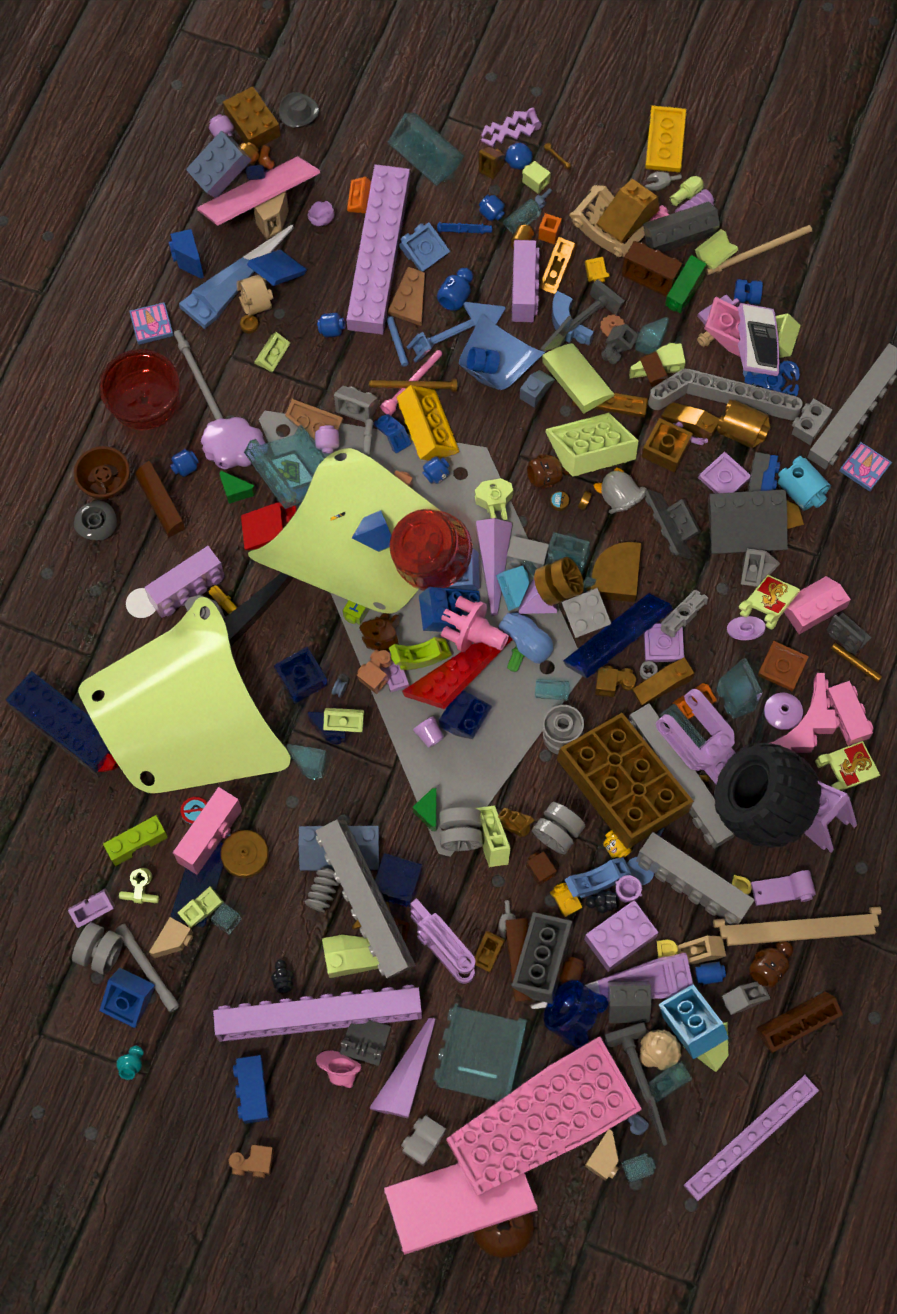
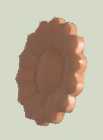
(610, 322)

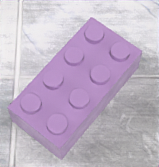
(525, 281)
(185, 581)

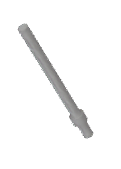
(184, 348)

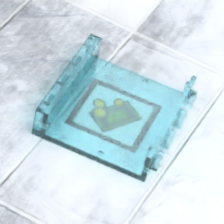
(286, 465)
(479, 1054)

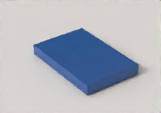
(276, 267)

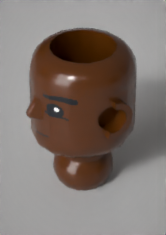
(545, 471)
(771, 964)

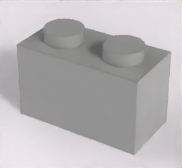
(528, 550)

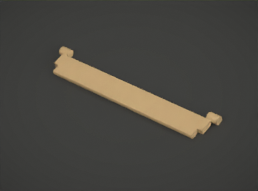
(799, 929)

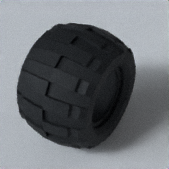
(767, 795)

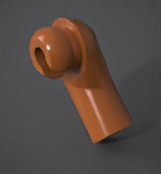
(264, 158)

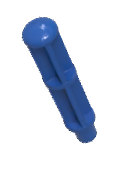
(467, 228)

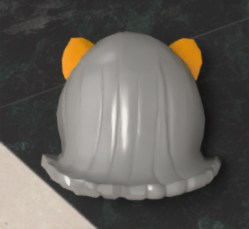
(620, 491)

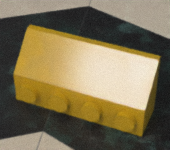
(427, 423)

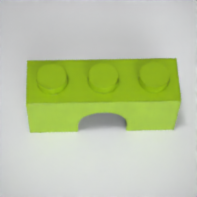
(146, 833)

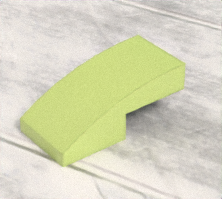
(201, 907)

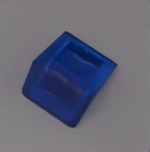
(255, 172)

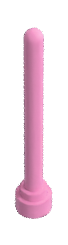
(389, 406)

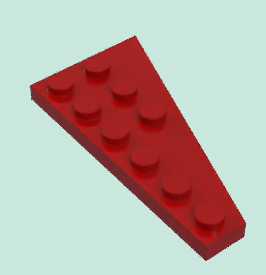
(453, 676)

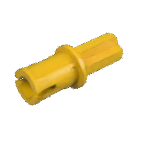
(222, 600)

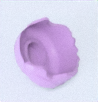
(321, 213)

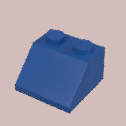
(185, 252)
(126, 997)

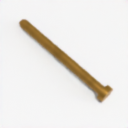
(405, 384)

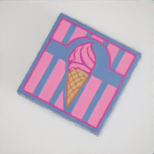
(151, 323)
(865, 466)

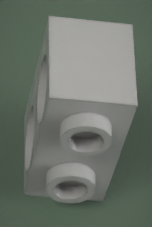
(813, 422)

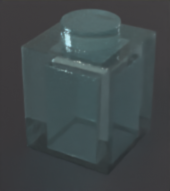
(226, 918)
(638, 1168)

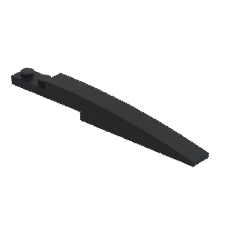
(251, 610)

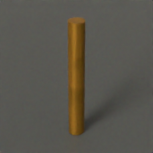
(856, 662)

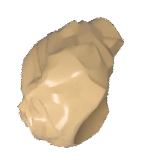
(660, 1050)

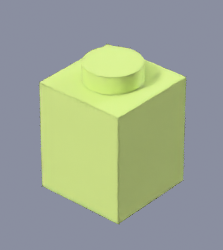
(536, 177)

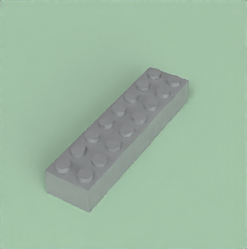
(365, 898)

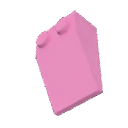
(723, 325)

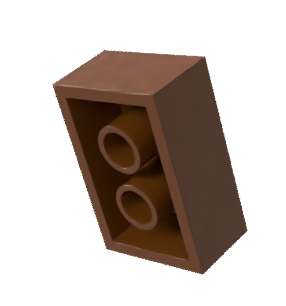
(651, 268)

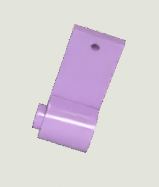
(789, 888)

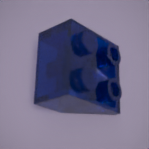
(464, 715)

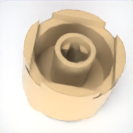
(254, 295)

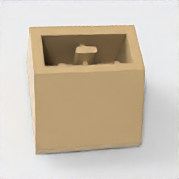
(272, 214)

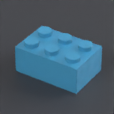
(693, 1021)

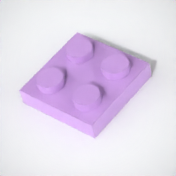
(724, 475)
(662, 647)

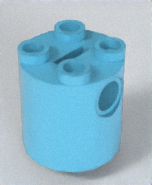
(808, 488)

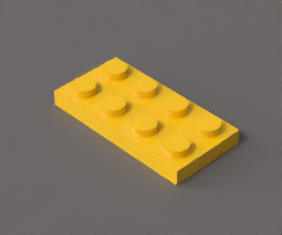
(665, 139)

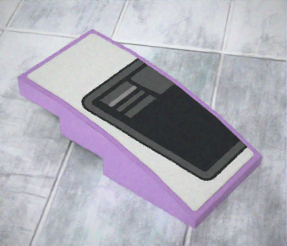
(758, 339)

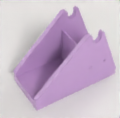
(832, 804)

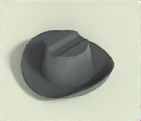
(298, 110)
(95, 520)

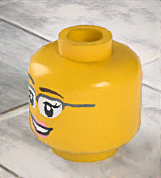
(615, 847)

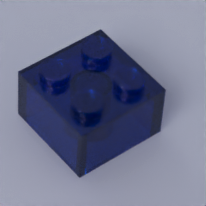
(300, 675)
(398, 879)

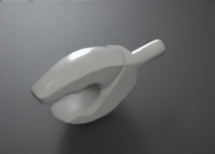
(663, 180)
(507, 916)

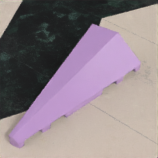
(493, 544)
(400, 1089)

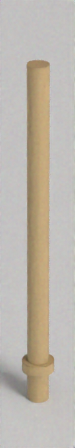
(769, 245)

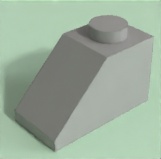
(745, 997)

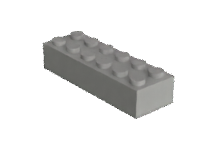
(694, 880)

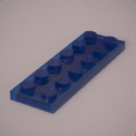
(618, 635)

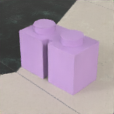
(87, 911)

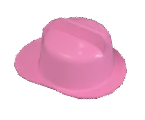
(339, 1067)

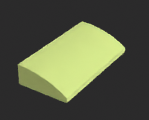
(577, 377)

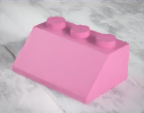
(816, 604)

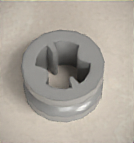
(648, 664)

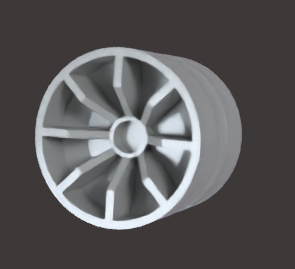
(561, 726)
(558, 828)
(460, 829)
(97, 948)

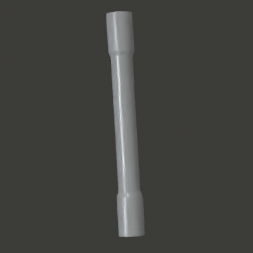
(165, 995)

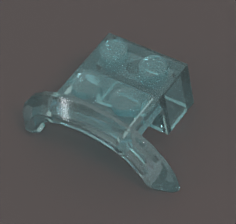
(566, 546)

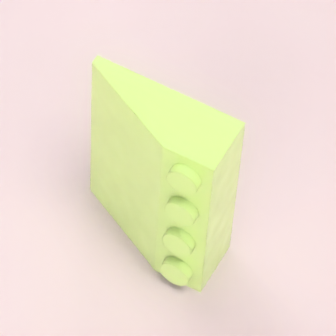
(592, 444)

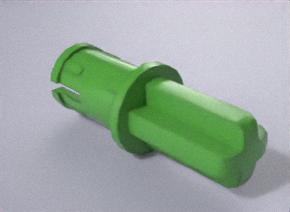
(515, 660)

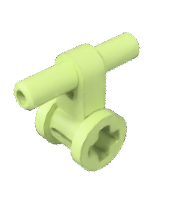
(139, 894)

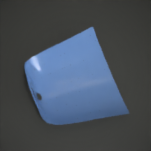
(514, 354)

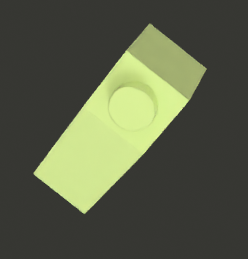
(671, 359)
(493, 837)

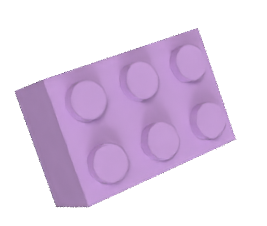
(621, 935)

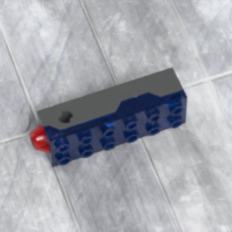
(61, 723)

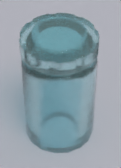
(552, 689)

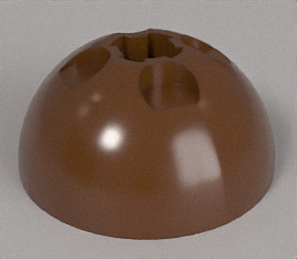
(101, 472)
(504, 1241)

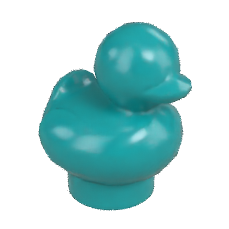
(130, 1064)

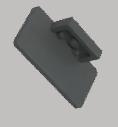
(676, 522)

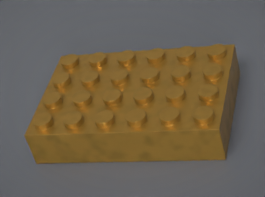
(624, 780)

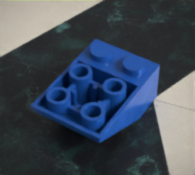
(436, 600)

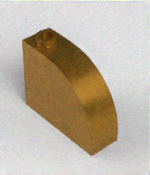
(617, 572)

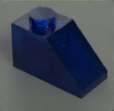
(333, 737)

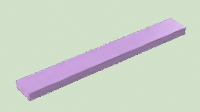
(750, 1138)

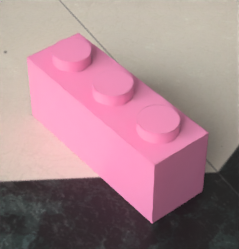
(850, 713)

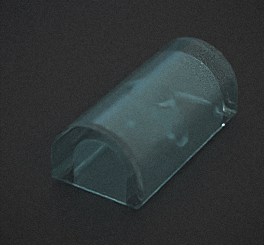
(523, 215)

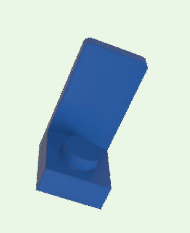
(394, 431)

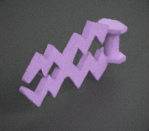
(504, 130)

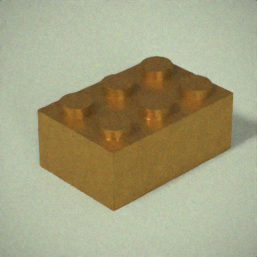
(251, 118)

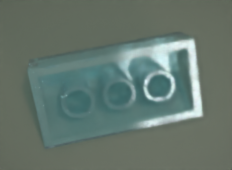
(425, 148)

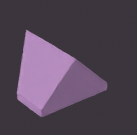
(533, 603)

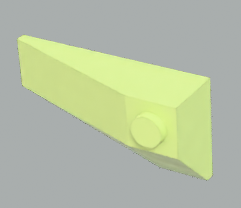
(348, 955)

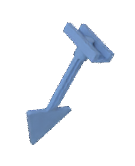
(423, 345)

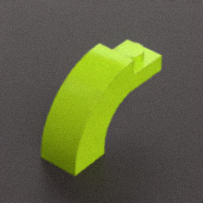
(420, 655)

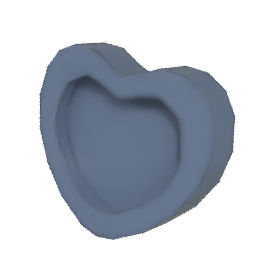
(638, 1124)

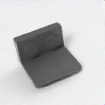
(848, 633)

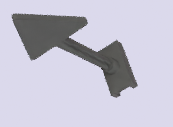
(603, 298)
(626, 1038)

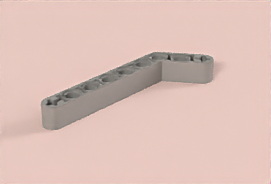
(723, 390)

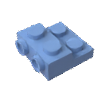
(423, 246)

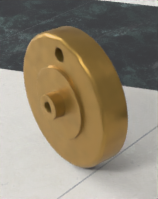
(244, 854)

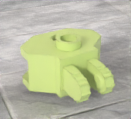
(494, 497)

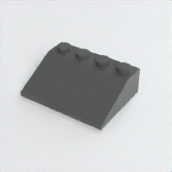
(748, 521)

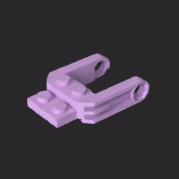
(715, 751)
(443, 942)

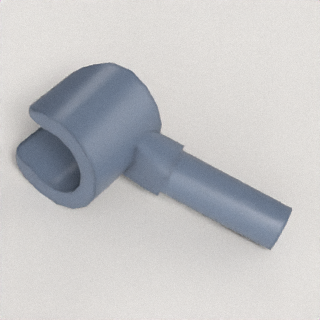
(540, 199)

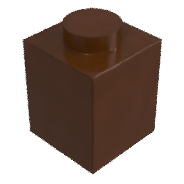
(540, 867)

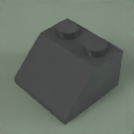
(629, 1002)

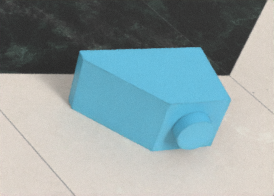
(513, 586)

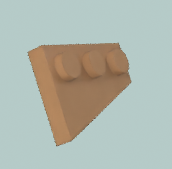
(409, 297)
(311, 417)

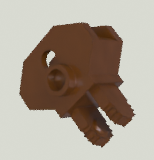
(380, 631)

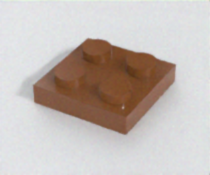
(783, 666)

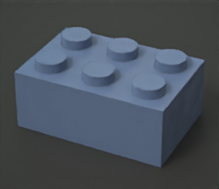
(218, 164)

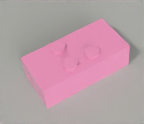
(208, 831)

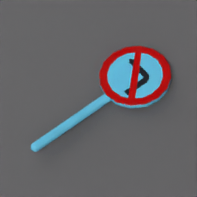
(192, 808)

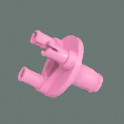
(473, 627)

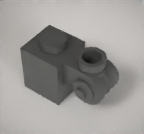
(619, 340)

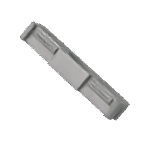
(675, 620)

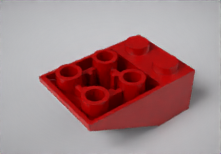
(265, 524)

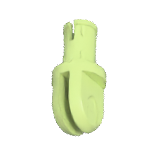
(687, 190)

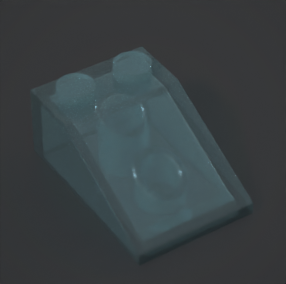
(739, 690)

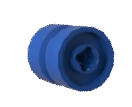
(754, 291)
(483, 360)

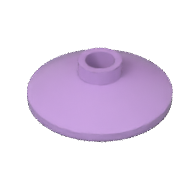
(746, 628)
(779, 718)

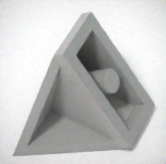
(757, 566)

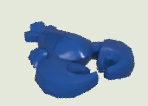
(776, 382)

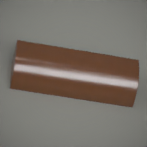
(159, 499)
(516, 933)
(799, 1021)

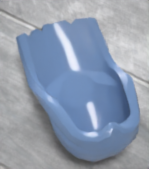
(527, 636)

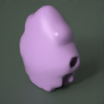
(227, 440)

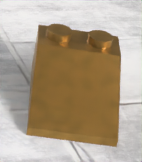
(628, 211)

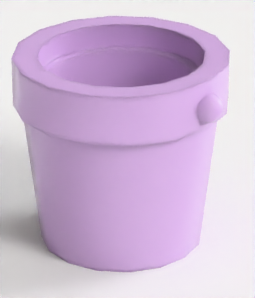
(429, 732)
(628, 888)

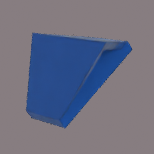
(373, 532)

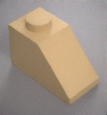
(171, 939)
(703, 949)
(604, 1158)

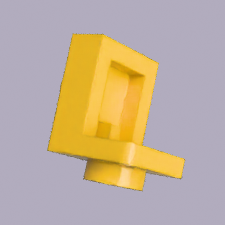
(596, 269)
(565, 899)

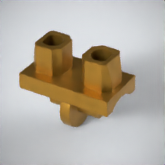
(515, 822)

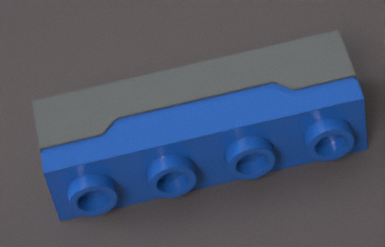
(763, 472)

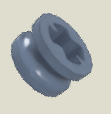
(339, 688)

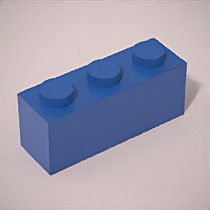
(251, 1089)

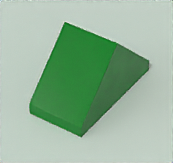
(236, 488)
(426, 809)

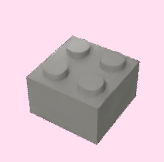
(586, 612)

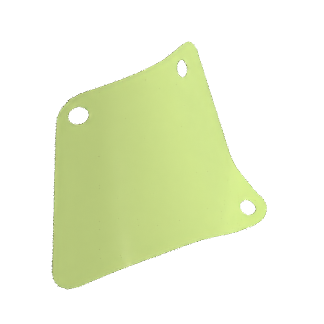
(324, 550)
(182, 710)

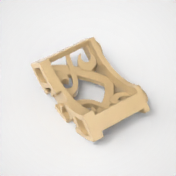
(590, 227)

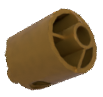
(744, 424)

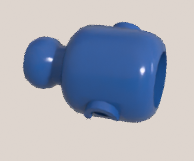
(455, 290)

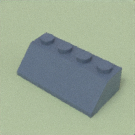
(312, 855)

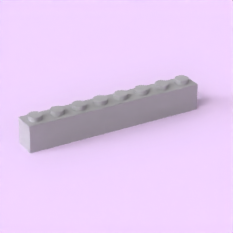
(855, 409)
(703, 807)

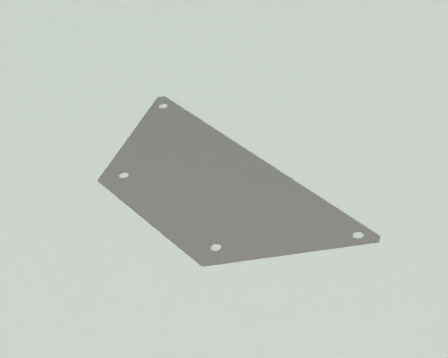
(458, 767)

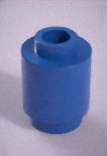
(710, 973)

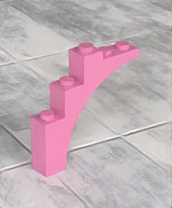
(816, 721)

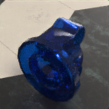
(574, 1012)

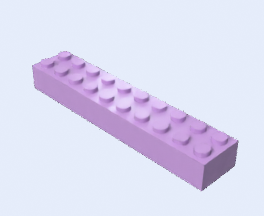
(378, 249)
(316, 1014)

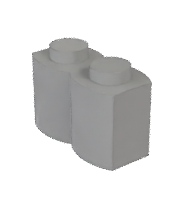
(424, 1140)

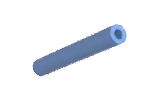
(397, 342)

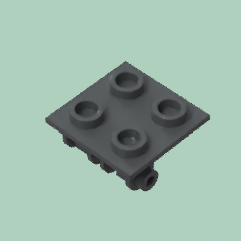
(365, 1041)

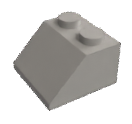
(355, 403)

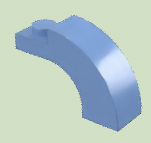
(560, 311)
(597, 879)

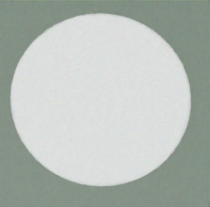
(139, 604)

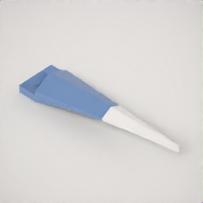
(215, 294)

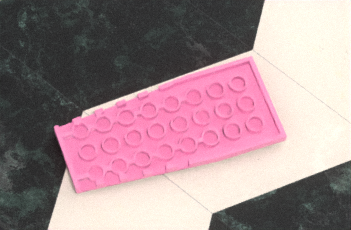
(544, 1117)

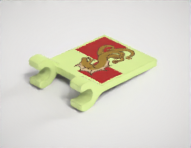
(770, 598)
(851, 765)

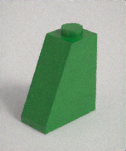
(686, 284)

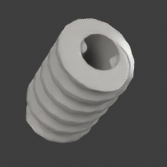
(321, 890)

